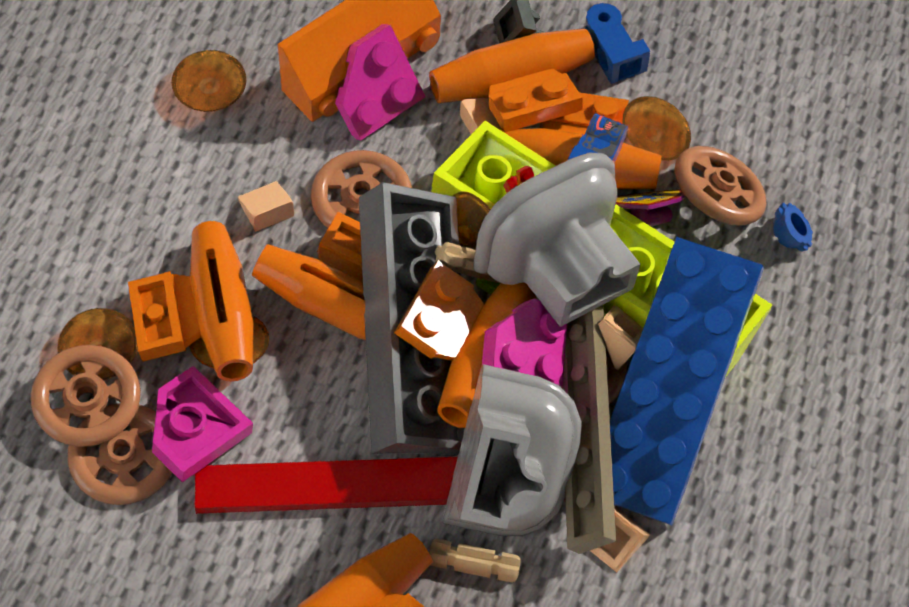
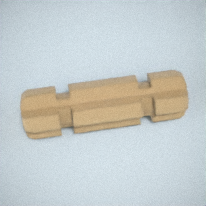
(459, 260)
(475, 560)

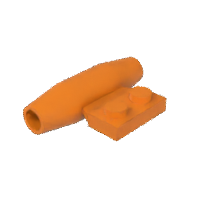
(519, 76)
(557, 137)
(322, 286)
(208, 304)
(450, 324)
(377, 578)

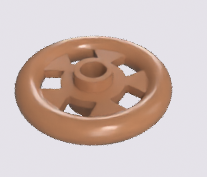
(332, 177)
(719, 187)
(101, 427)
(125, 488)

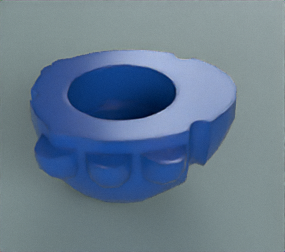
(792, 228)

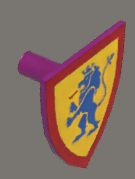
(651, 206)

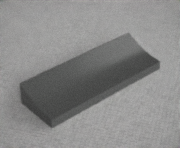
(404, 385)

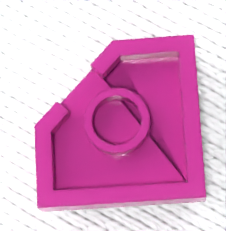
(376, 83)
(527, 343)
(195, 424)

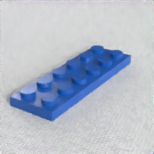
(677, 376)

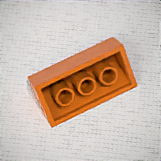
(316, 55)

